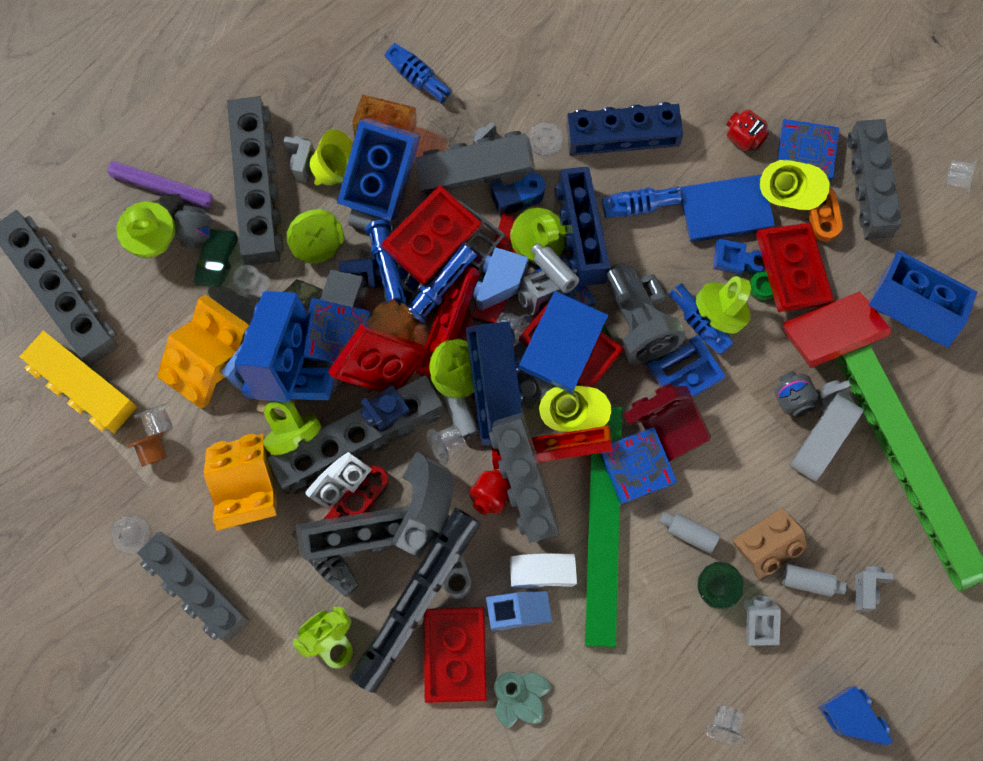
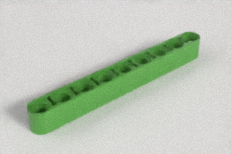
(913, 467)

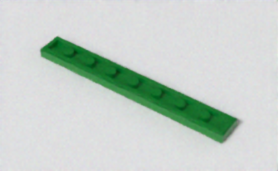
(602, 549)

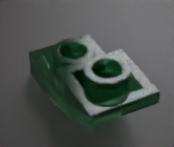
(213, 259)

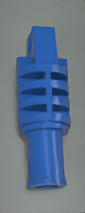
(416, 72)
(639, 201)
(716, 339)

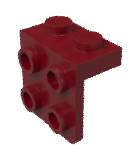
(674, 419)

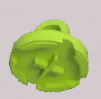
(536, 227)
(145, 229)
(315, 236)
(725, 304)
(452, 369)
(288, 430)
(324, 632)

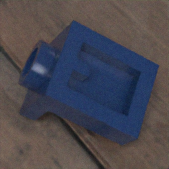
(361, 267)
(384, 408)

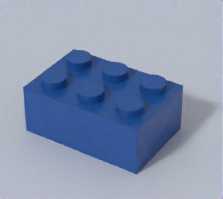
(378, 169)
(923, 299)
(273, 346)

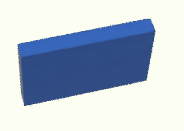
(725, 208)
(563, 342)

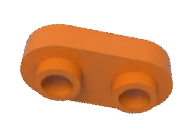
(826, 215)

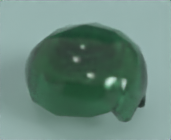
(720, 585)

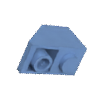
(502, 278)
(518, 610)

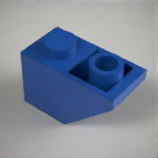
(853, 718)

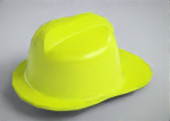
(331, 158)
(794, 185)
(576, 410)

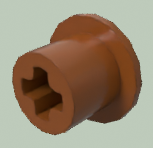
(149, 449)

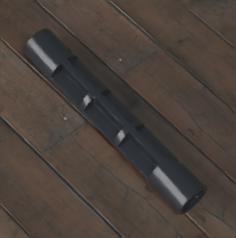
(414, 600)

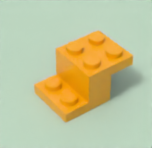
(201, 351)
(240, 481)

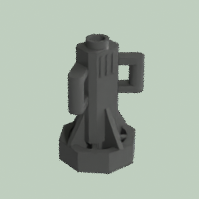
(650, 330)

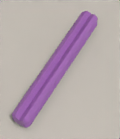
(159, 184)

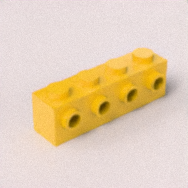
(77, 381)

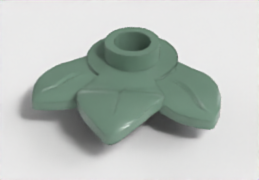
(525, 699)

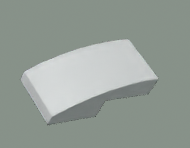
(341, 476)
(543, 570)

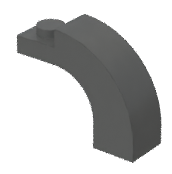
(429, 504)

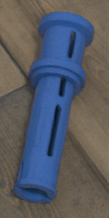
(389, 272)
(432, 293)

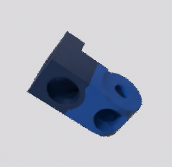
(517, 195)

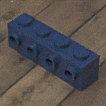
(624, 129)
(583, 226)
(494, 374)

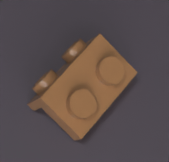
(771, 543)

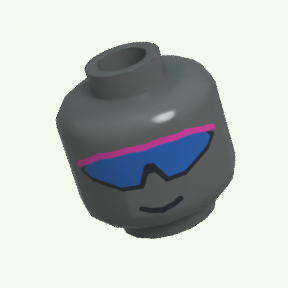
(192, 226)
(796, 394)

